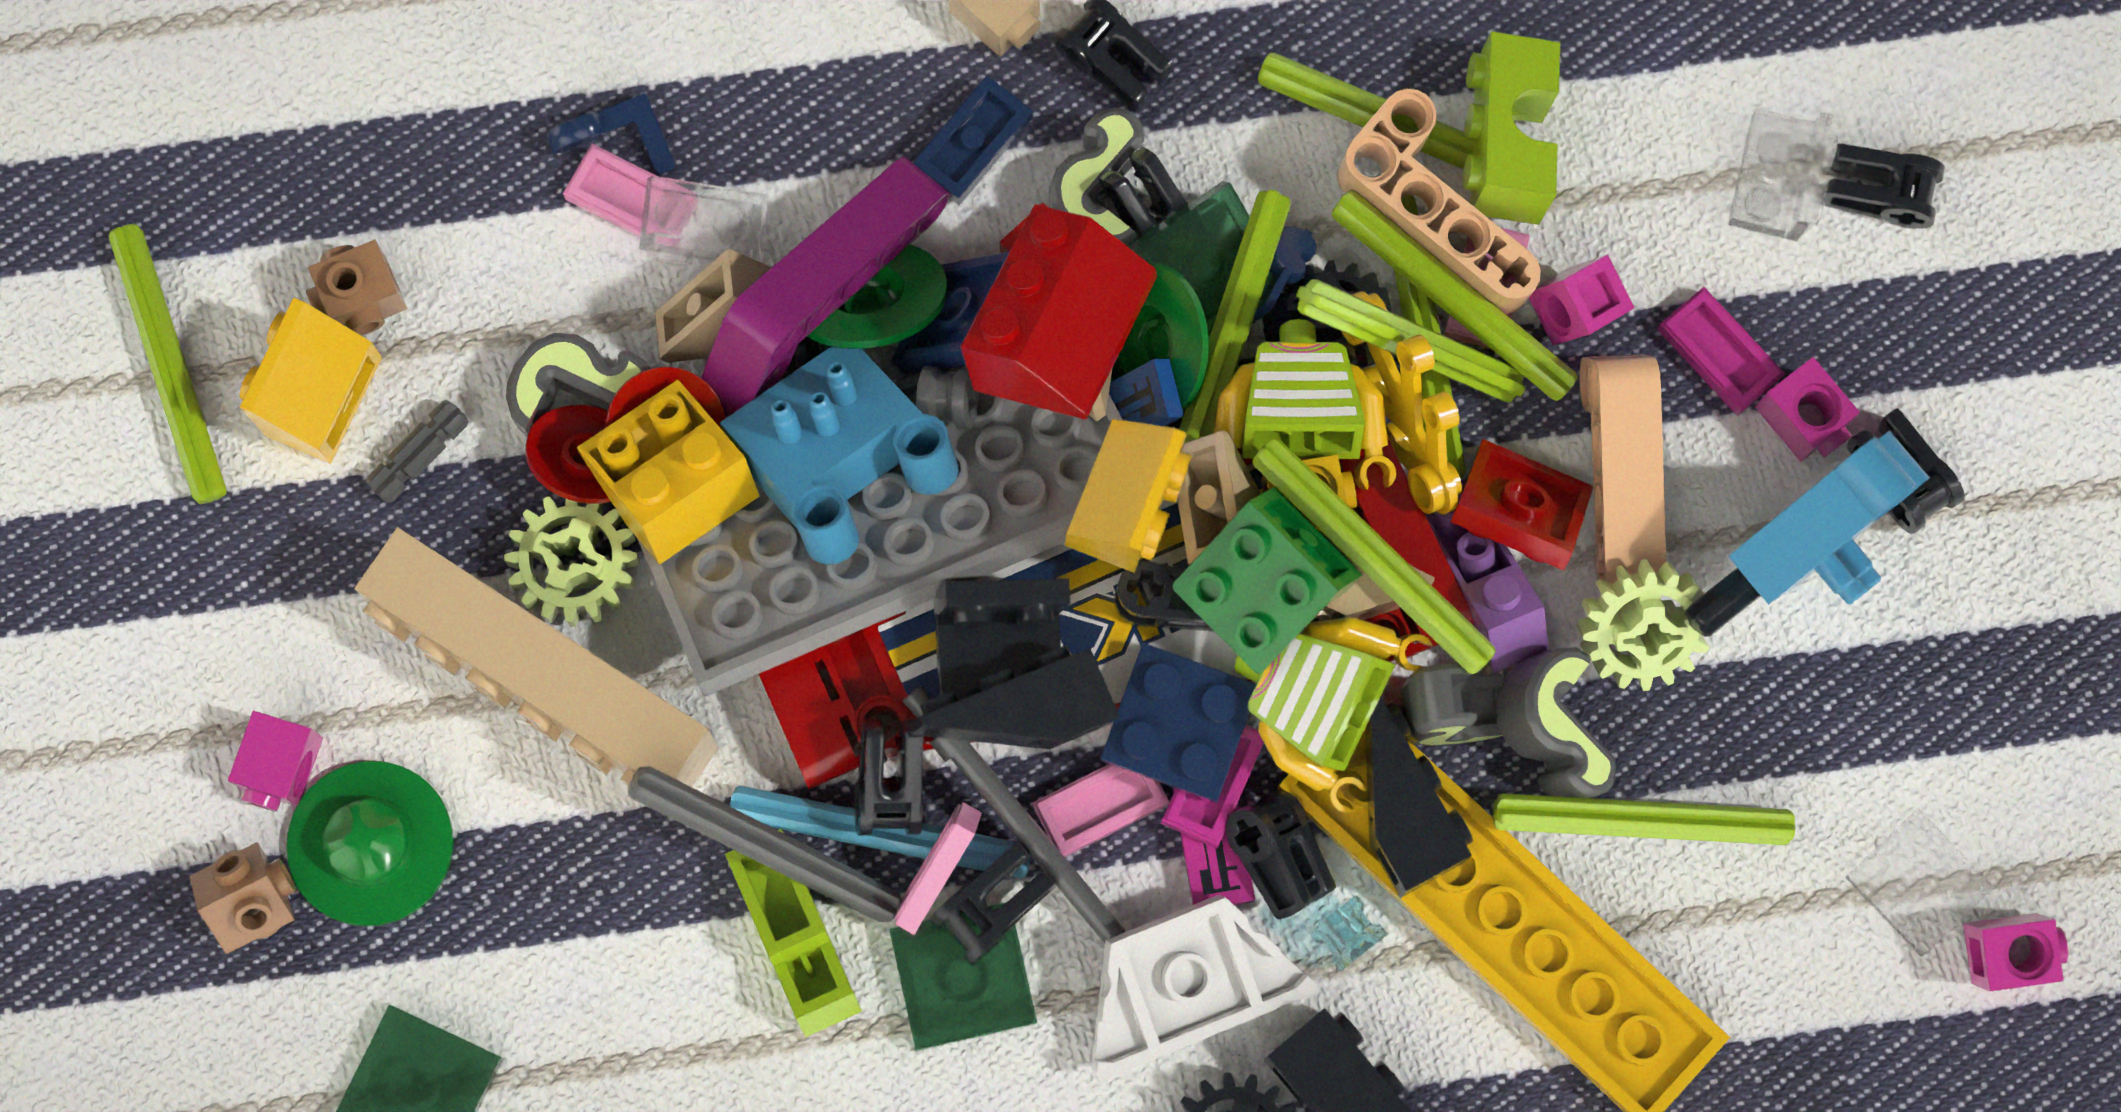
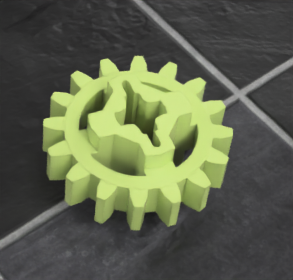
(563, 584)
(1642, 623)

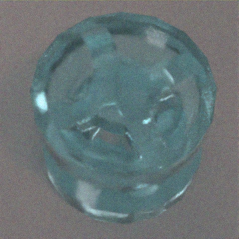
(1348, 933)

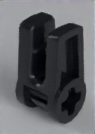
(1106, 30)
(1894, 171)
(1128, 203)
(1942, 486)
(1166, 606)
(893, 800)
(1282, 856)
(973, 901)

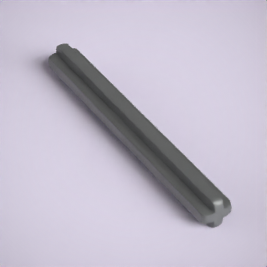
(763, 844)

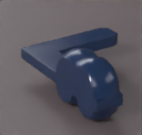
(597, 124)
(1288, 265)

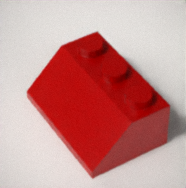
(1057, 314)

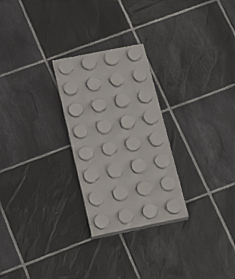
(757, 599)

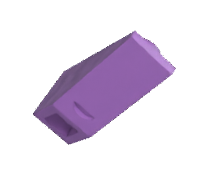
(1495, 590)

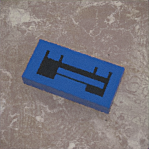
(1147, 394)

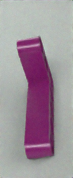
(817, 279)

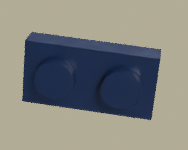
(974, 139)

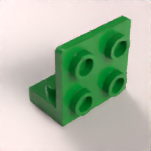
(1265, 579)

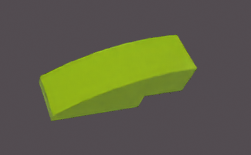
(796, 944)

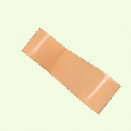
(1446, 208)
(1626, 461)

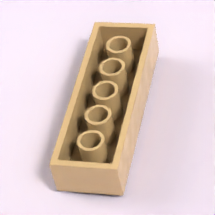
(531, 663)

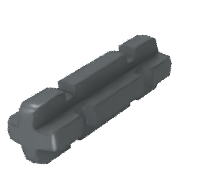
(417, 451)

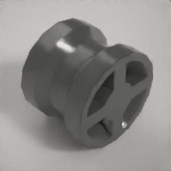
(947, 396)

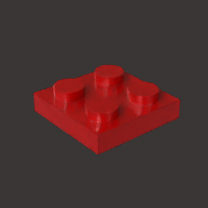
(1522, 505)

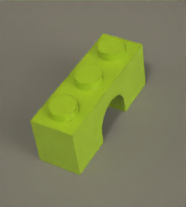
(1508, 170)

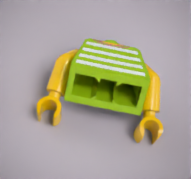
(1307, 400)
(1322, 696)

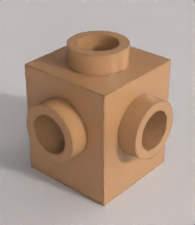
(356, 287)
(243, 896)

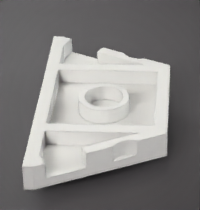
(1186, 983)

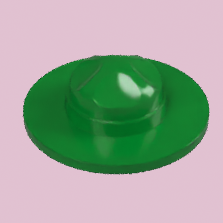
(890, 305)
(1169, 328)
(370, 843)

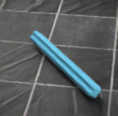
(838, 824)

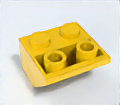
(309, 381)
(669, 471)
(1124, 493)

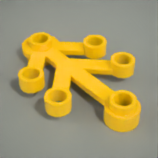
(1430, 476)

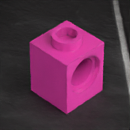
(1581, 300)
(1813, 386)
(274, 761)
(1989, 948)

